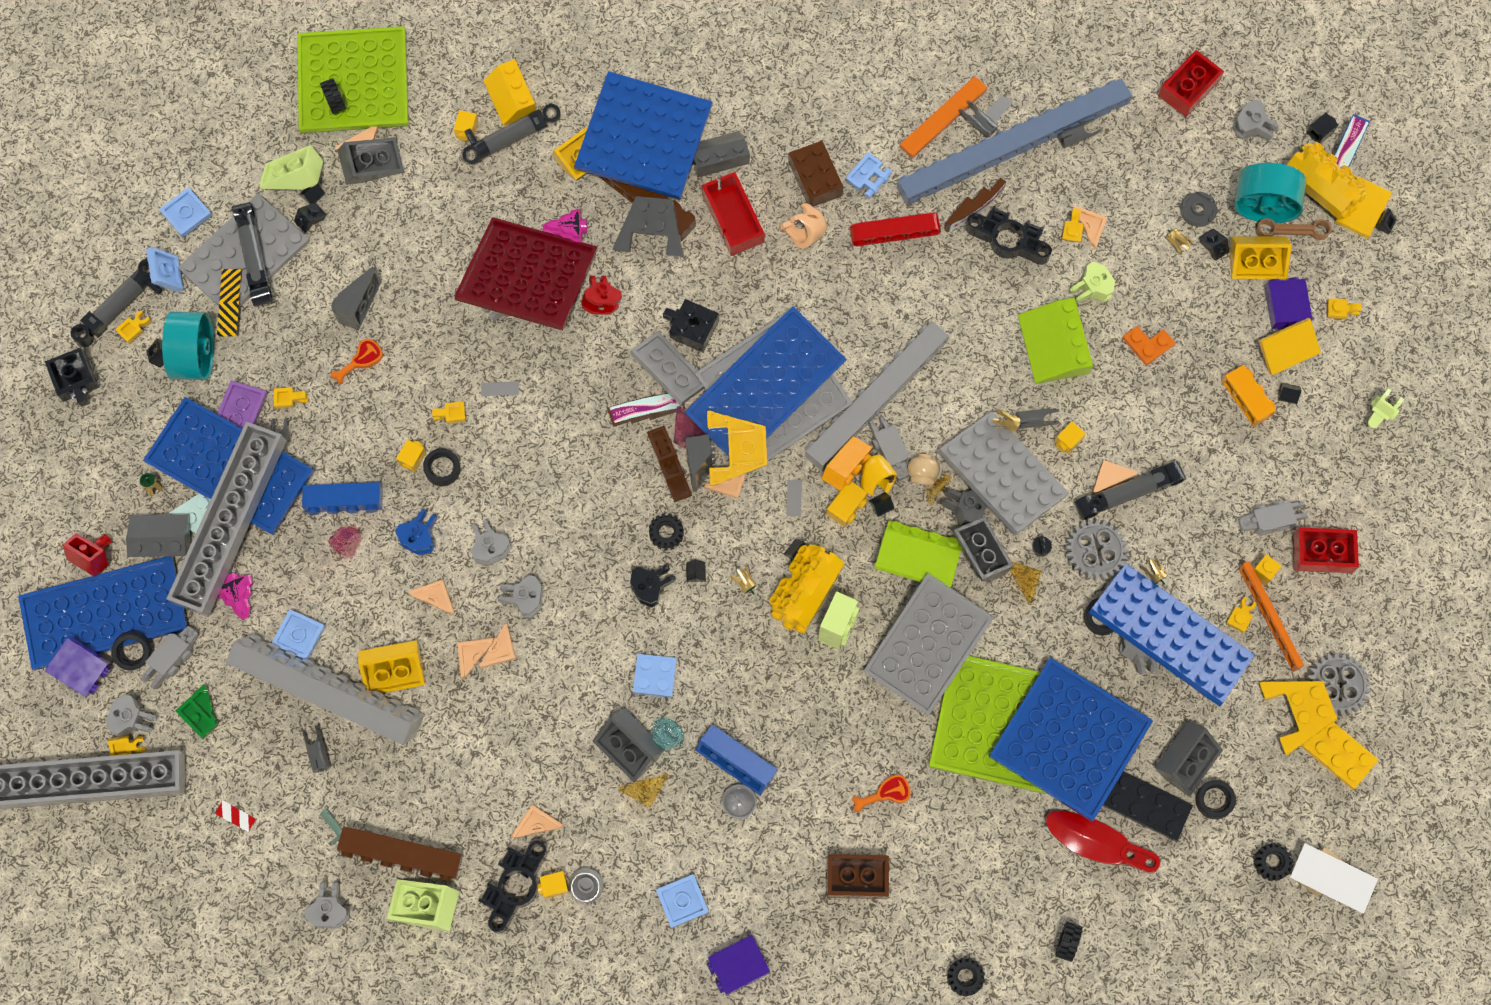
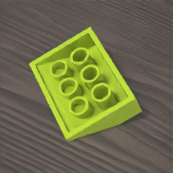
(1055, 341)
(916, 552)

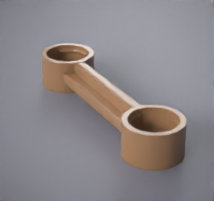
(1294, 229)

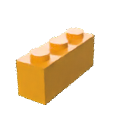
(1249, 395)
(847, 463)

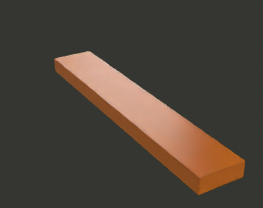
(943, 117)
(1271, 616)

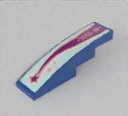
(1351, 140)

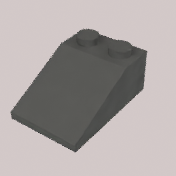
(369, 160)
(356, 299)

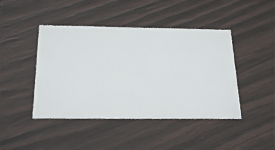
(1334, 878)

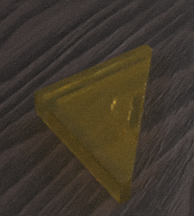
(939, 487)
(1026, 579)
(646, 790)

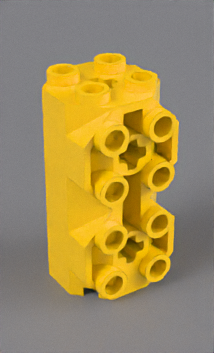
(1327, 182)
(802, 595)

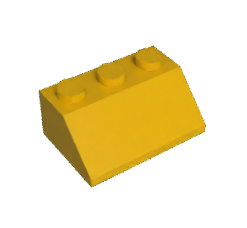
(509, 92)
(567, 154)
(1259, 257)
(391, 667)

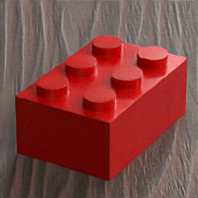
(1191, 83)
(1325, 550)

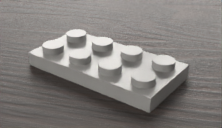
(668, 367)

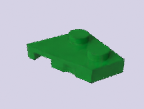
(199, 712)

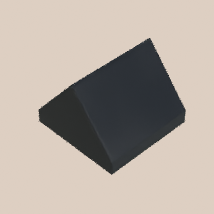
(312, 194)
(1386, 221)
(1289, 393)
(881, 504)
(793, 549)
(696, 571)

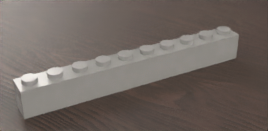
(877, 395)

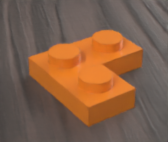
(1146, 348)

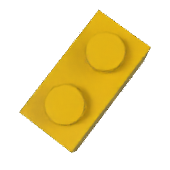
(847, 504)

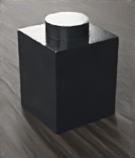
(1322, 128)

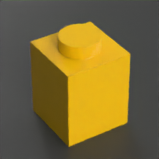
(463, 122)
(1069, 438)
(411, 455)
(1266, 569)
(553, 885)

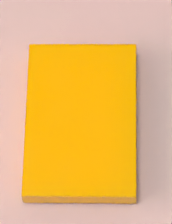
(1368, 211)
(1289, 346)

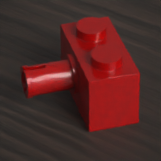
(87, 555)

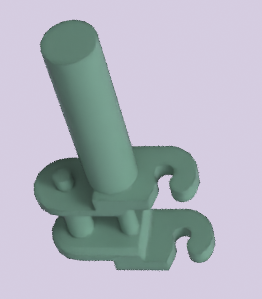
(333, 824)

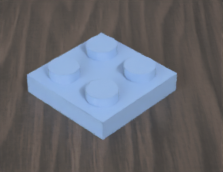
(185, 212)
(164, 269)
(298, 634)
(654, 675)
(682, 901)

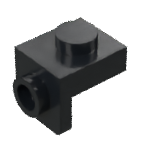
(308, 215)
(1215, 243)

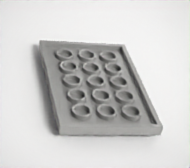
(223, 250)
(1003, 473)
(928, 644)

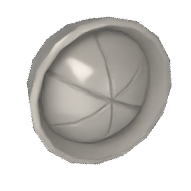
(739, 801)
(585, 878)

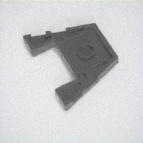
(651, 217)

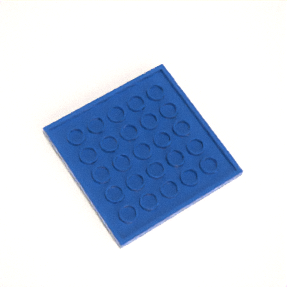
(643, 135)
(1071, 739)

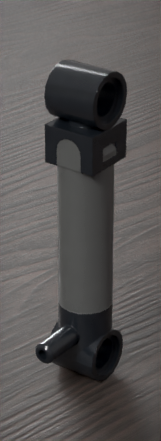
(508, 134)
(256, 273)
(96, 322)
(1155, 480)

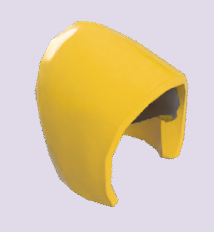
(877, 472)

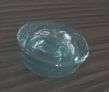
(667, 734)

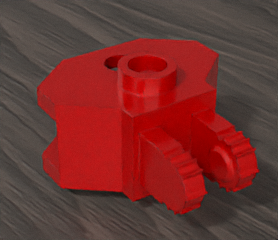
(600, 295)

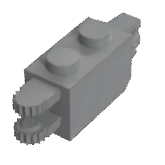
(890, 447)
(1272, 518)
(170, 656)

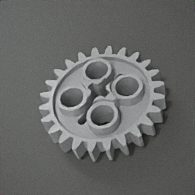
(1113, 547)
(1356, 684)

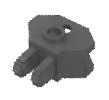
(967, 508)

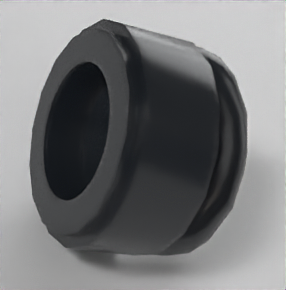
(1042, 546)

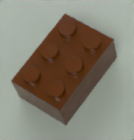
(815, 174)
(857, 876)

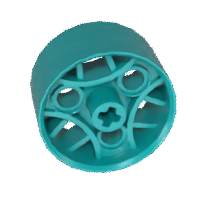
(1270, 192)
(188, 345)

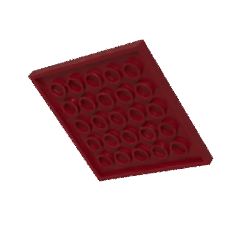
(526, 273)

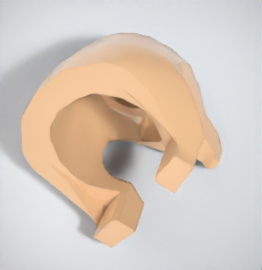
(814, 227)

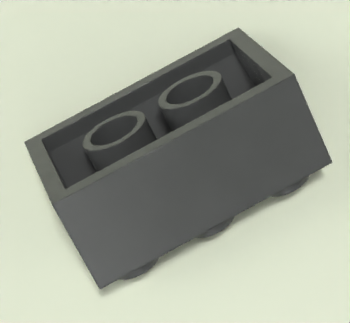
(721, 154)
(700, 459)
(158, 535)
(983, 550)
(628, 744)
(1189, 758)

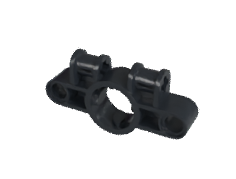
(1029, 235)
(513, 863)

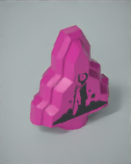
(568, 226)
(236, 594)

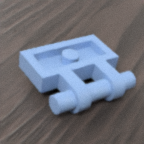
(864, 171)

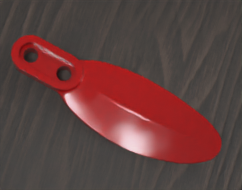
(1098, 841)

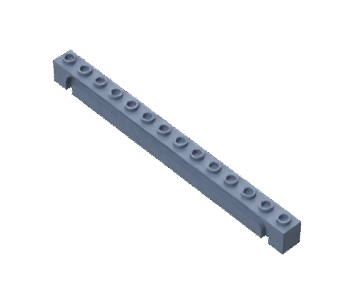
(1013, 141)

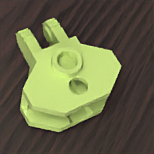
(1095, 283)
(1383, 410)

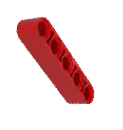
(895, 229)

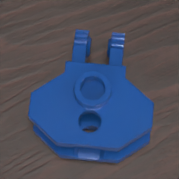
(418, 534)

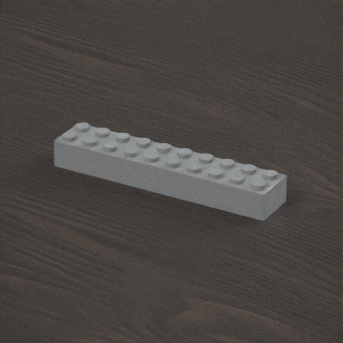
(226, 519)
(325, 688)
(92, 779)

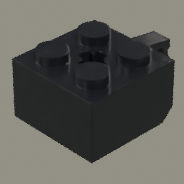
(691, 315)
(72, 376)

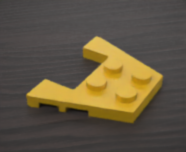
(746, 447)
(1309, 706)

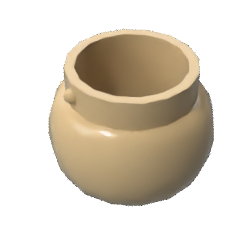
(923, 469)

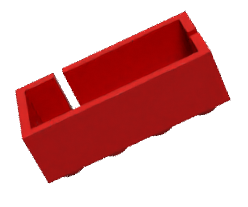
(733, 214)

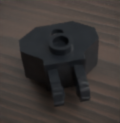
(651, 583)

